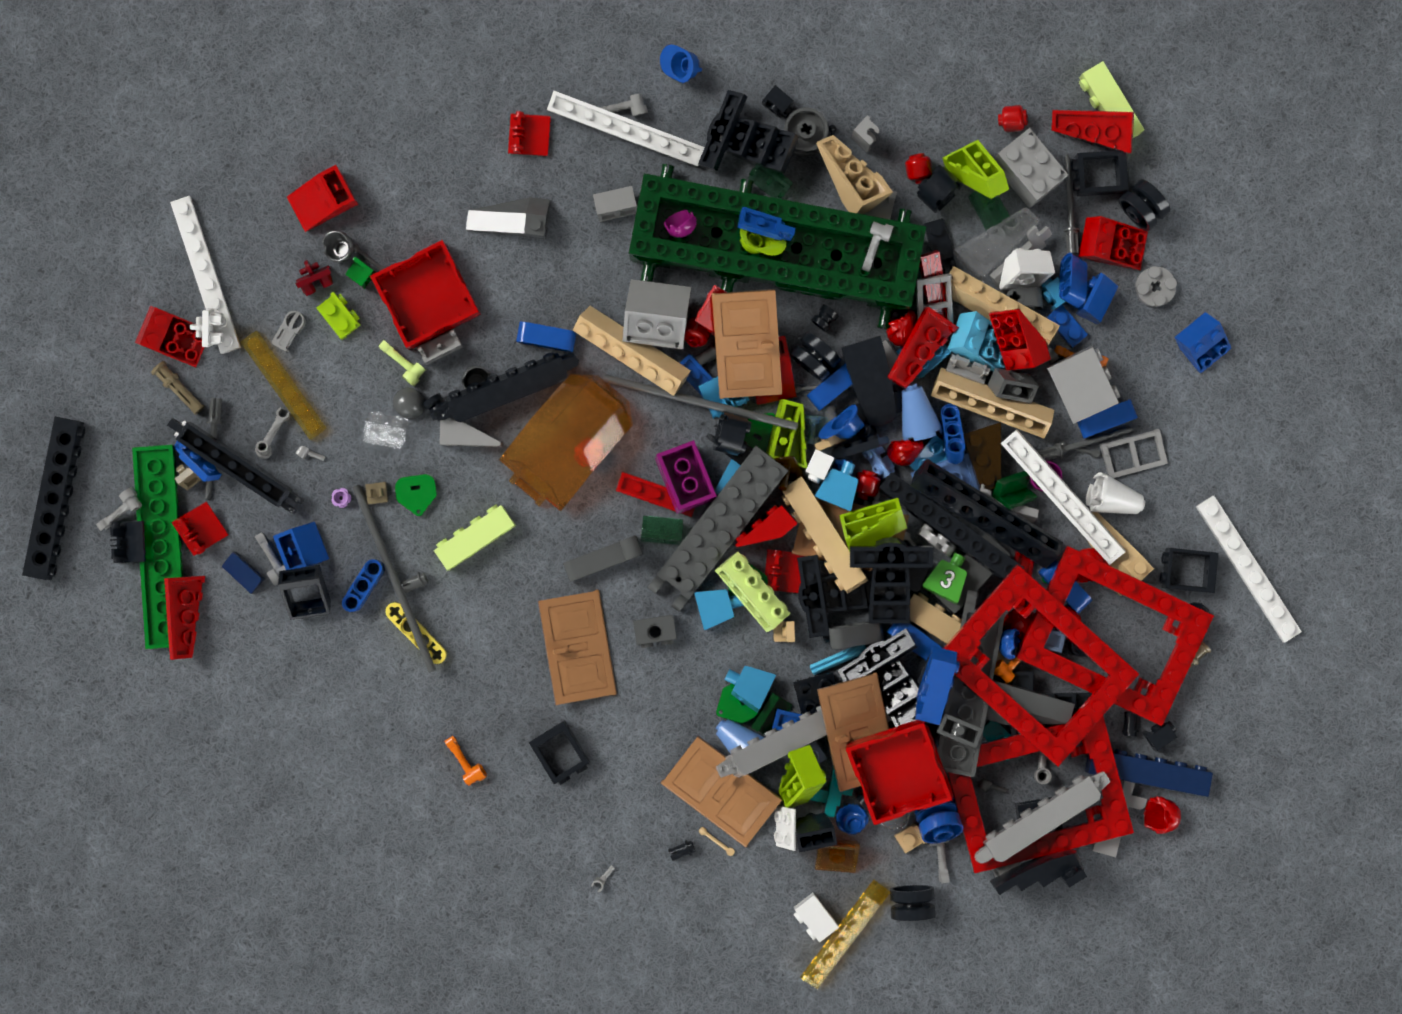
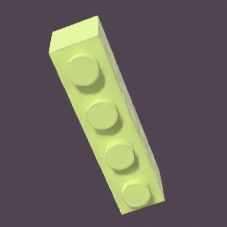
(1106, 93)
(475, 537)

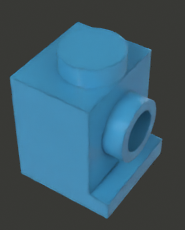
(1051, 292)

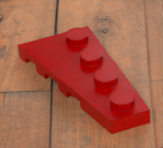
(1101, 127)
(926, 337)
(182, 607)

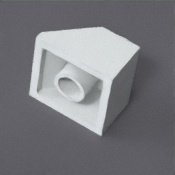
(1026, 269)

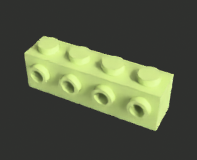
(752, 591)

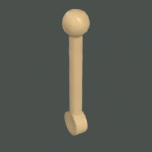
(730, 851)

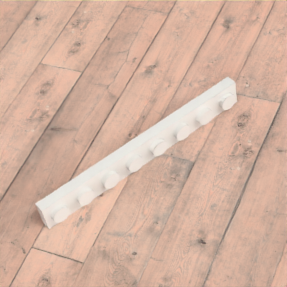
(625, 128)
(204, 270)
(1063, 497)
(1248, 569)

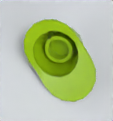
(757, 243)

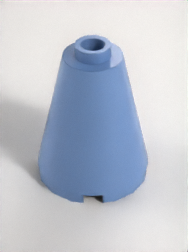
(918, 415)
(734, 734)

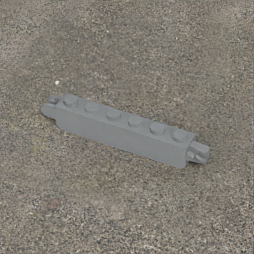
(774, 745)
(1043, 818)

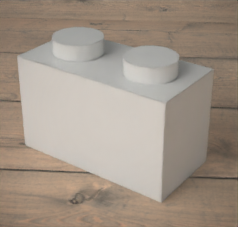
(819, 466)
(816, 917)

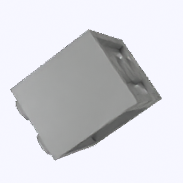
(1030, 168)
(656, 314)
(1084, 384)

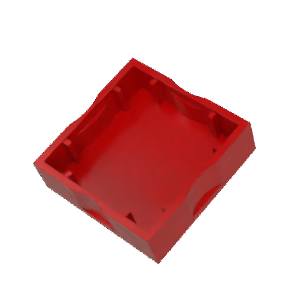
(425, 295)
(899, 771)

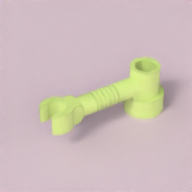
(413, 371)

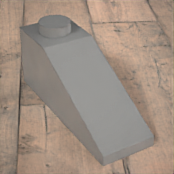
(461, 434)

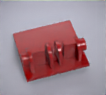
(529, 134)
(200, 528)
(782, 571)

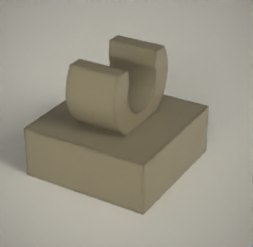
(187, 477)
(376, 493)

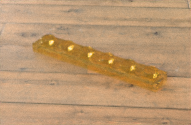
(283, 385)
(845, 934)

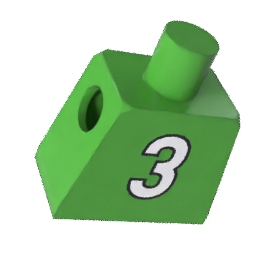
(947, 579)

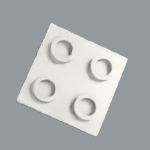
(785, 827)

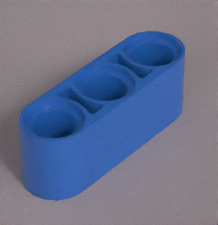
(1073, 280)
(546, 336)
(830, 388)
(1107, 419)
(956, 441)
(354, 590)
(1077, 598)
(923, 642)

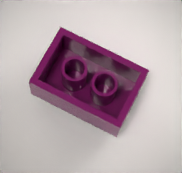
(685, 477)

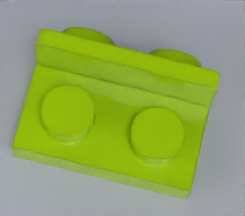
(338, 315)

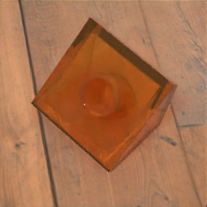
(839, 857)

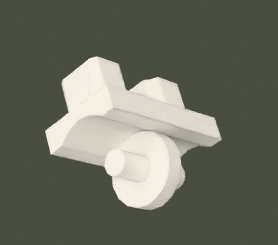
(205, 327)

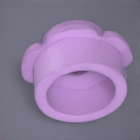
(346, 497)

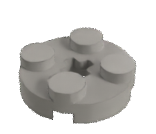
(1166, 283)
(936, 540)

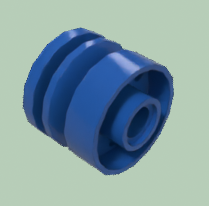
(939, 822)

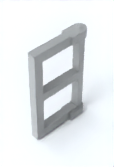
(945, 304)
(1130, 440)

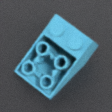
(976, 341)

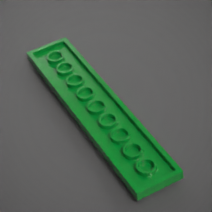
(158, 494)

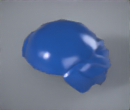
(1008, 643)
(851, 819)

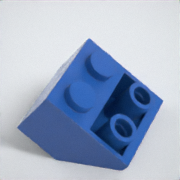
(1099, 296)
(1203, 342)
(301, 546)

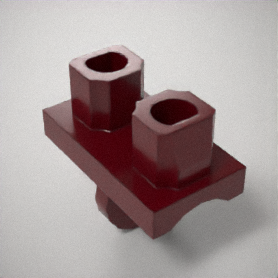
(322, 274)

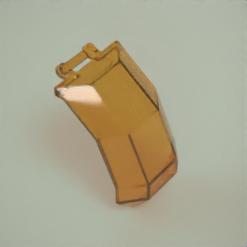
(567, 439)

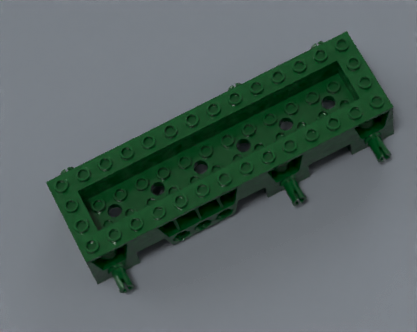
(816, 230)

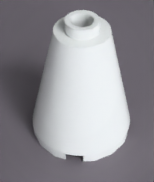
(1112, 496)

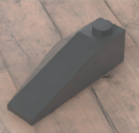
(515, 218)
(1041, 706)

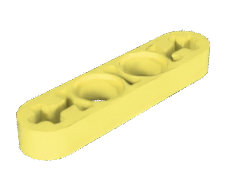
(409, 635)

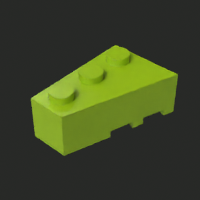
(977, 169)
(785, 441)
(873, 523)
(802, 777)

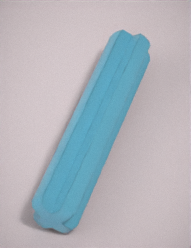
(836, 659)

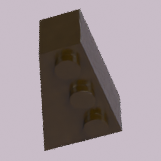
(985, 454)

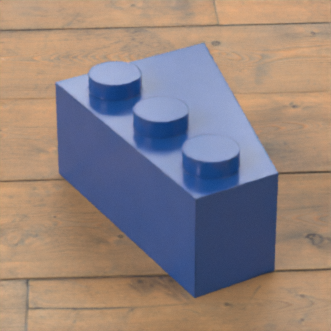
(935, 685)

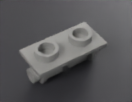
(964, 368)

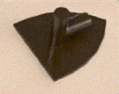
(794, 471)

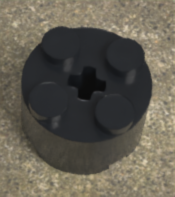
(938, 189)
(731, 433)

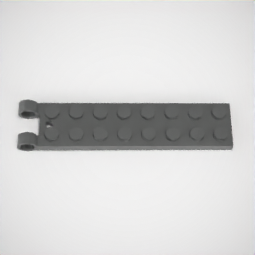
(720, 525)
(967, 705)

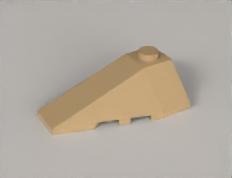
(855, 183)
(1131, 561)

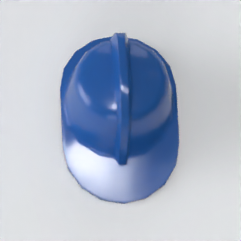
(679, 63)
(844, 425)

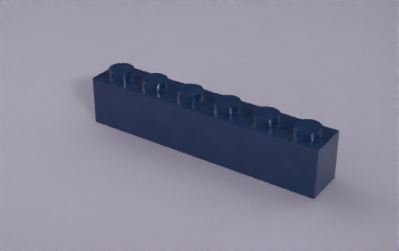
(1159, 773)

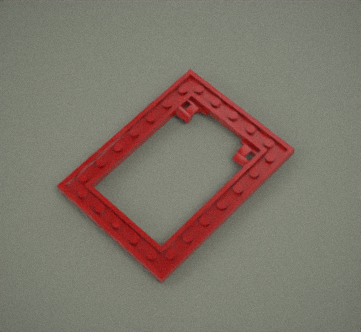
(1008, 595)
(1189, 633)
(1113, 807)

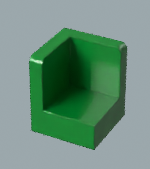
(360, 273)

